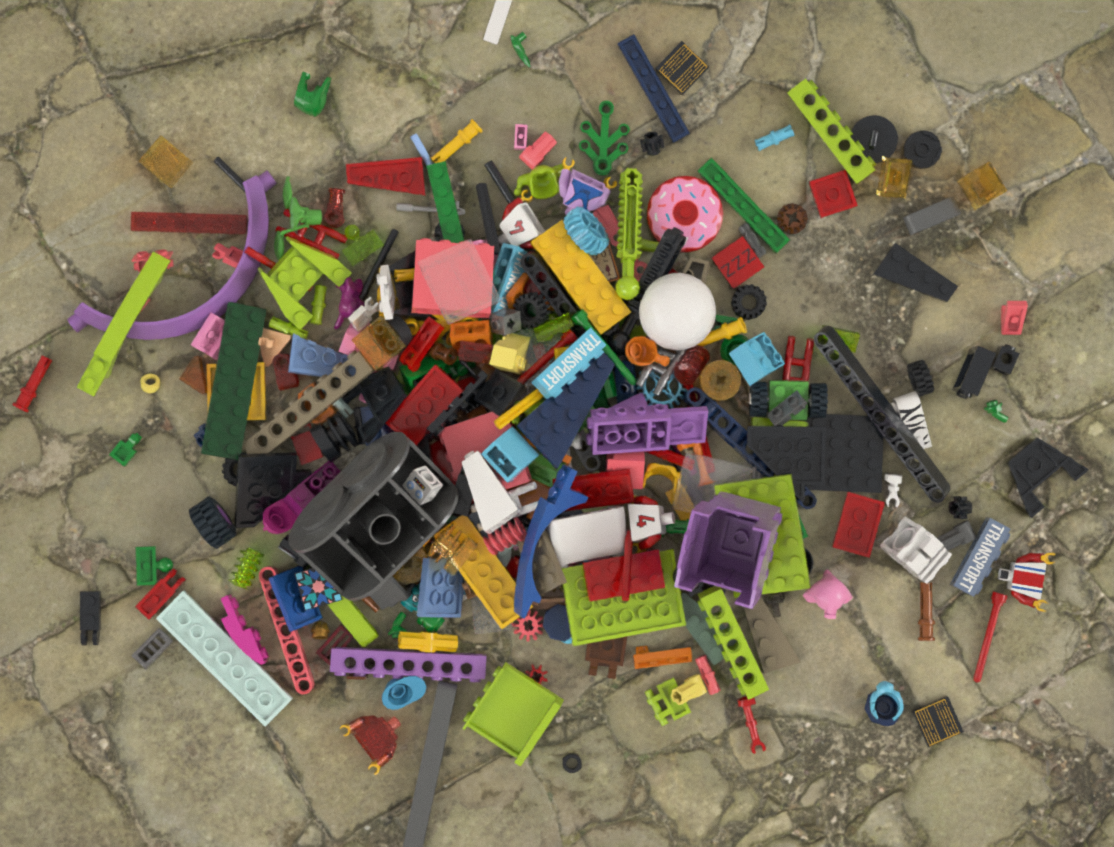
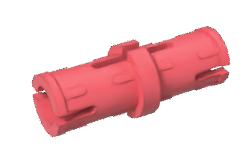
(707, 674)

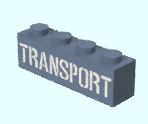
(980, 557)

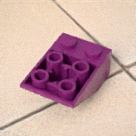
(310, 487)

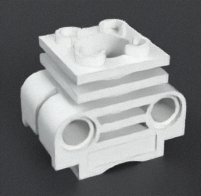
(916, 550)

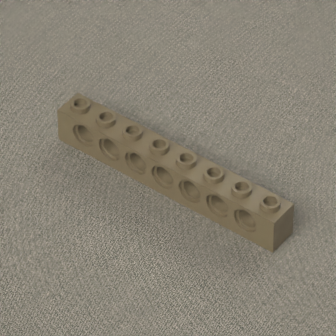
(318, 405)

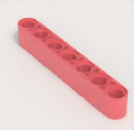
(285, 640)

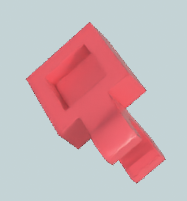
(230, 256)

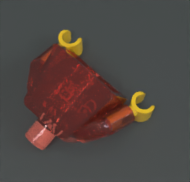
(375, 737)

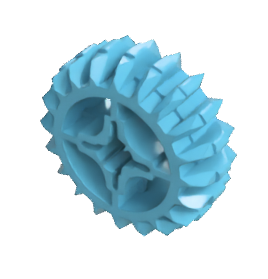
(586, 231)
(673, 398)

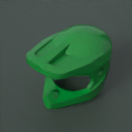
(311, 102)

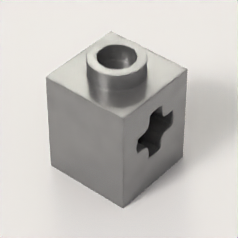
(501, 322)

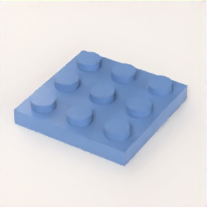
(439, 591)

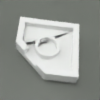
(387, 292)

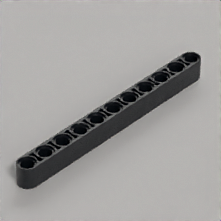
(883, 423)

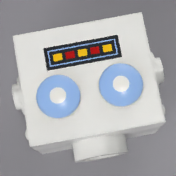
(422, 485)

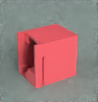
(631, 460)

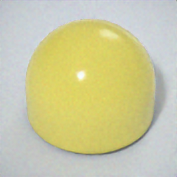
(150, 388)

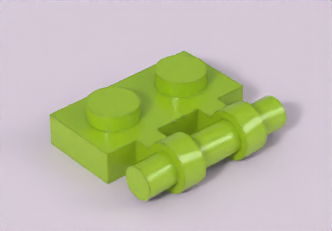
(665, 689)

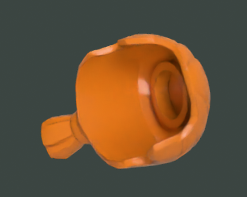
(643, 352)

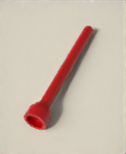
(566, 339)
(997, 600)

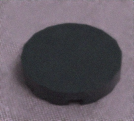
(922, 149)

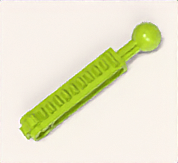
(629, 225)

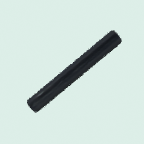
(487, 216)

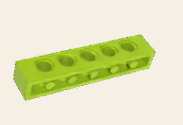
(798, 95)
(756, 683)

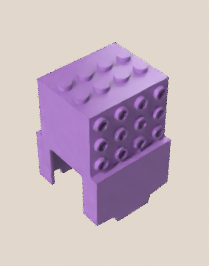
(729, 546)

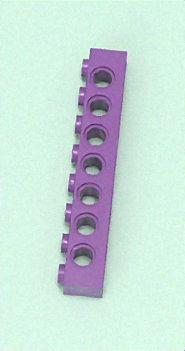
(339, 667)

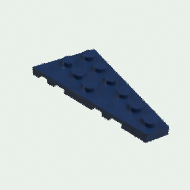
(558, 419)

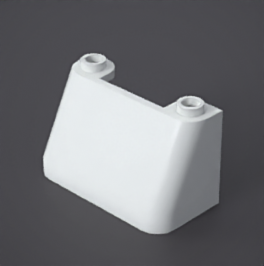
(588, 535)

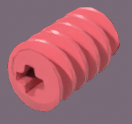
(505, 537)

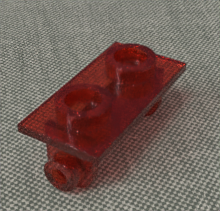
(475, 352)

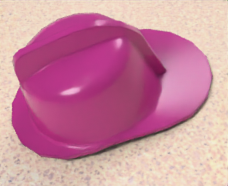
(278, 518)

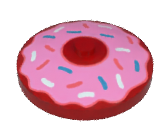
(689, 206)

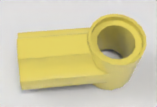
(690, 689)

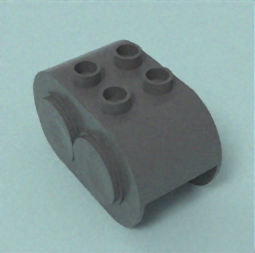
(367, 521)

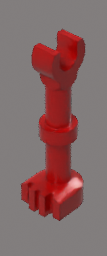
(751, 722)

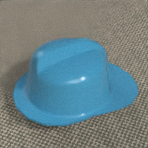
(403, 692)

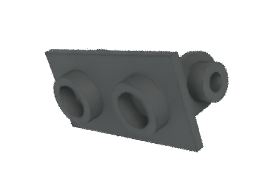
(792, 404)

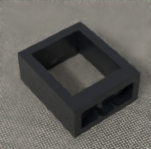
(973, 372)

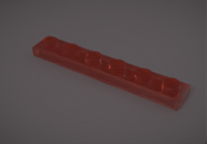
(189, 223)

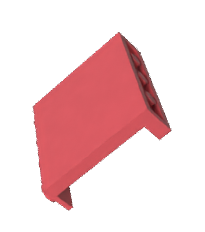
(423, 300)
(475, 436)

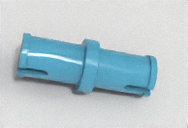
(774, 137)

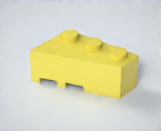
(510, 353)

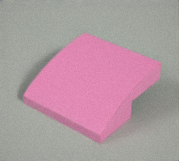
(209, 336)

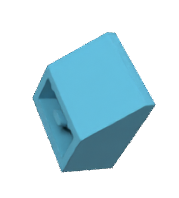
(756, 358)
(510, 454)

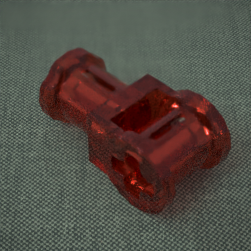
(335, 207)

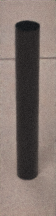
(229, 172)

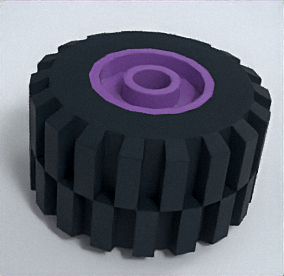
(212, 522)

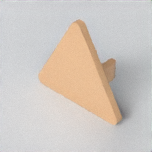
(272, 344)

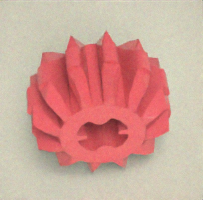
(535, 624)

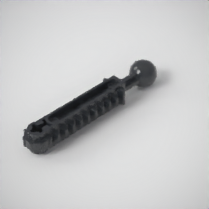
(658, 266)

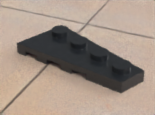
(909, 271)
(457, 404)

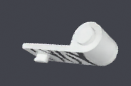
(910, 411)

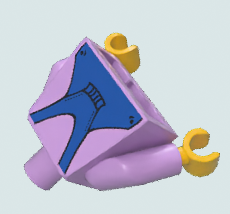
(582, 190)

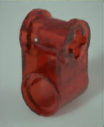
(283, 378)

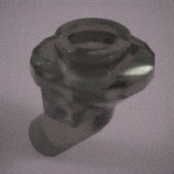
(774, 599)

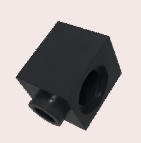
(997, 363)

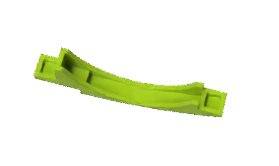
(112, 340)

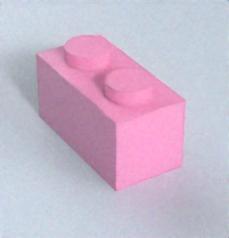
(520, 137)

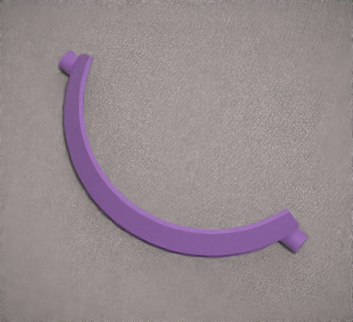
(231, 292)

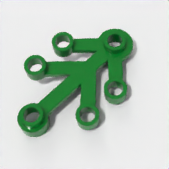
(604, 142)

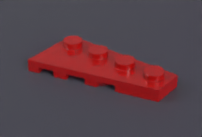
(391, 175)

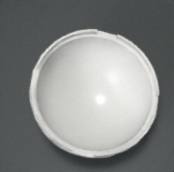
(677, 311)

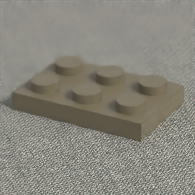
(545, 565)

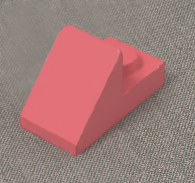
(1013, 317)

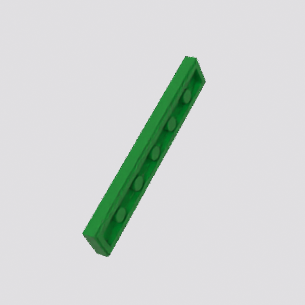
(743, 205)

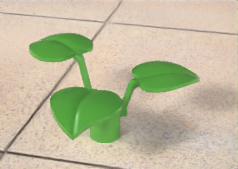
(297, 214)

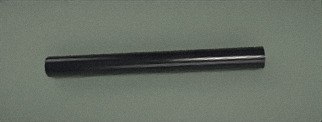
(379, 262)

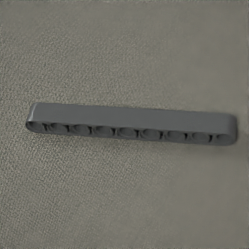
(430, 764)

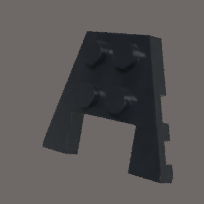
(383, 396)
(1034, 465)

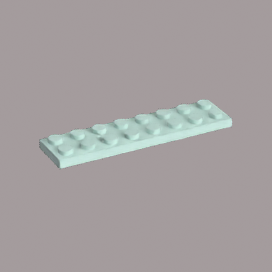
(223, 658)

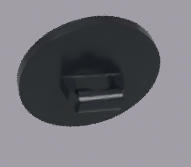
(876, 136)

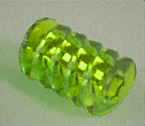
(246, 568)

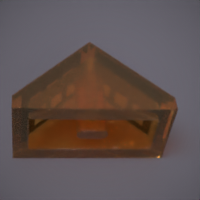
(195, 376)

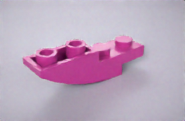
(245, 638)

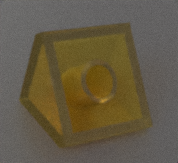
(894, 177)

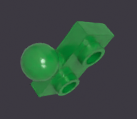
(147, 565)

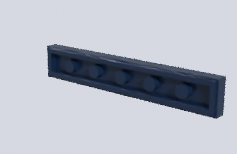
(653, 88)

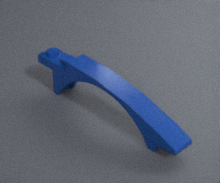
(559, 499)

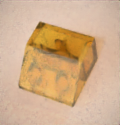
(379, 343)

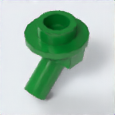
(994, 408)
(396, 628)

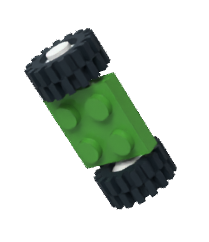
(780, 390)

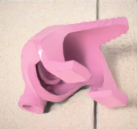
(828, 594)

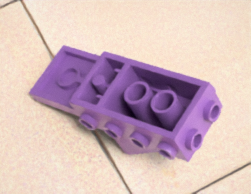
(640, 427)

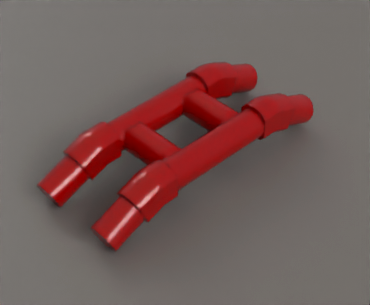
(323, 230)
(805, 363)

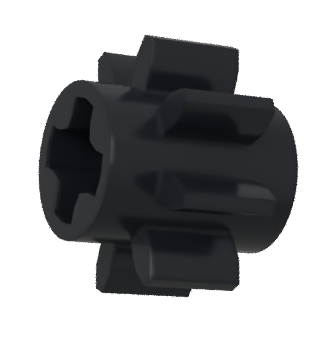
(652, 143)
(960, 507)

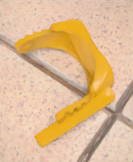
(667, 471)

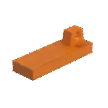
(644, 659)

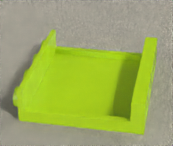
(513, 712)

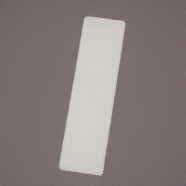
(497, 21)

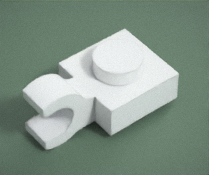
(362, 315)

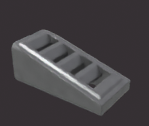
(136, 655)

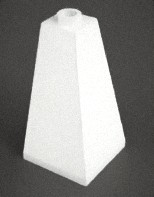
(489, 495)

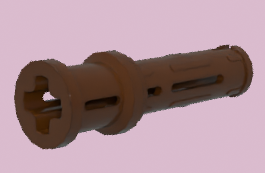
(443, 353)

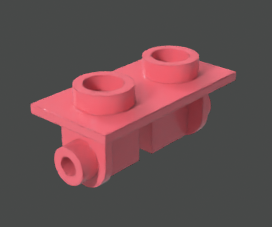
(143, 256)

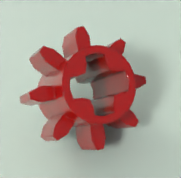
(538, 670)

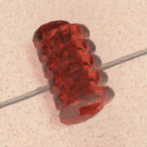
(691, 364)

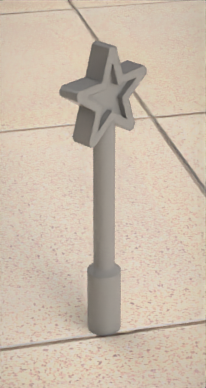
(410, 207)

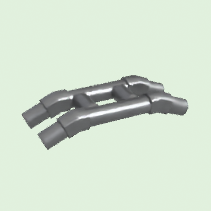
(665, 372)

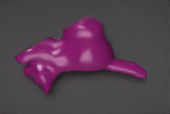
(349, 299)

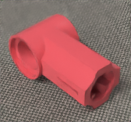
(535, 154)

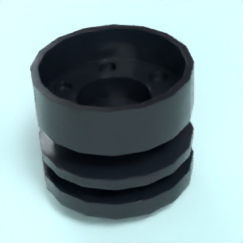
(333, 437)

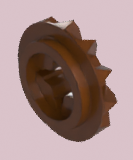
(783, 220)

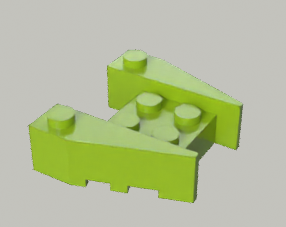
(297, 274)

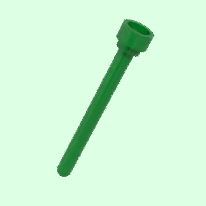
(581, 319)

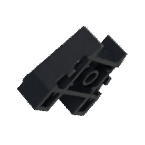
(404, 290)

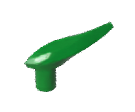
(516, 43)

